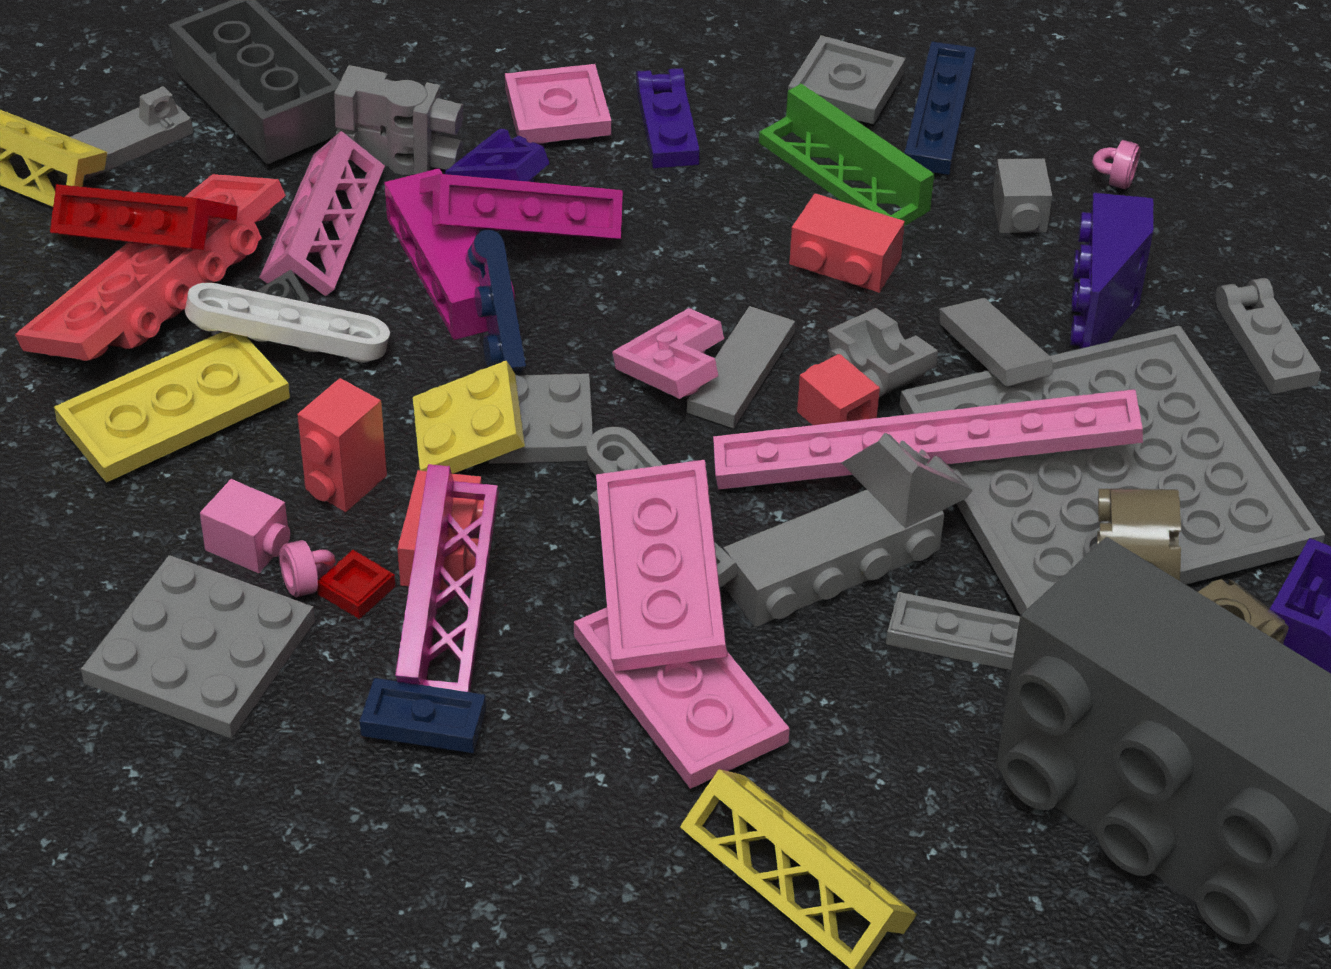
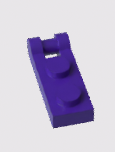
(667, 118)

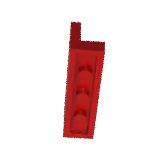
(135, 216)

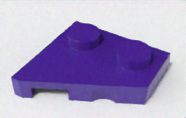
(502, 159)

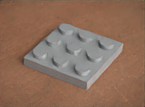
(199, 646)

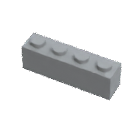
(824, 555)

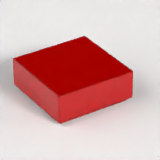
(356, 584)

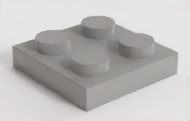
(851, 77)
(553, 418)

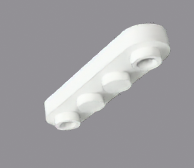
(286, 321)

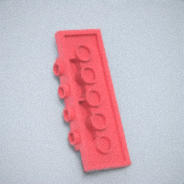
(148, 283)

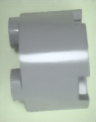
(880, 351)

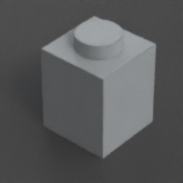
(1022, 195)

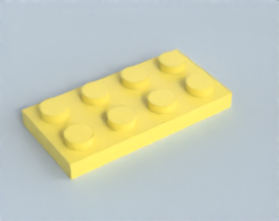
(171, 403)

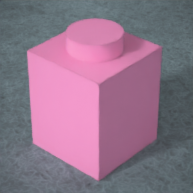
(245, 526)

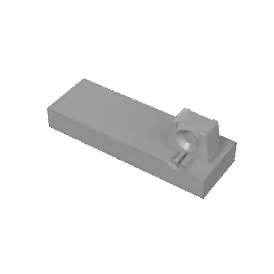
(137, 131)

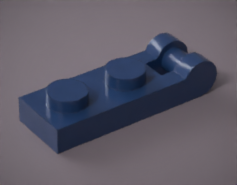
(496, 300)

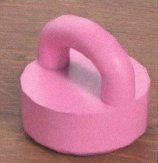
(1124, 164)
(303, 568)

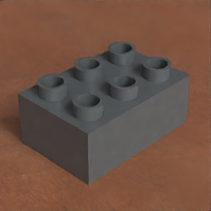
(1177, 744)

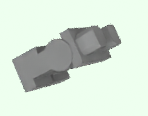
(398, 121)

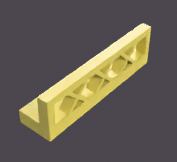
(46, 147)
(814, 856)

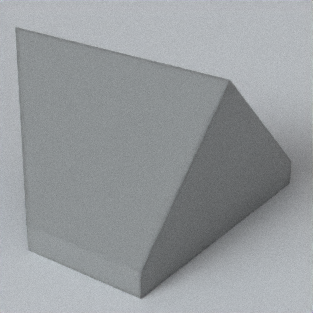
(906, 481)

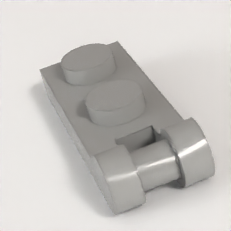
(1267, 336)

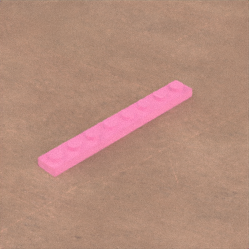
(949, 434)

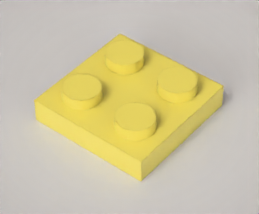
(469, 419)

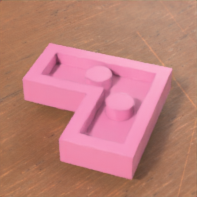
(673, 354)

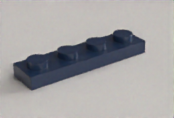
(940, 106)

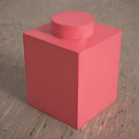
(836, 393)

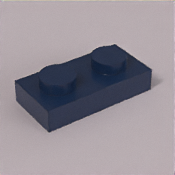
(423, 715)

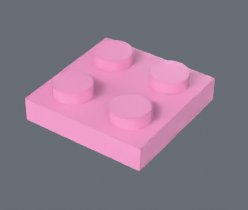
(558, 104)

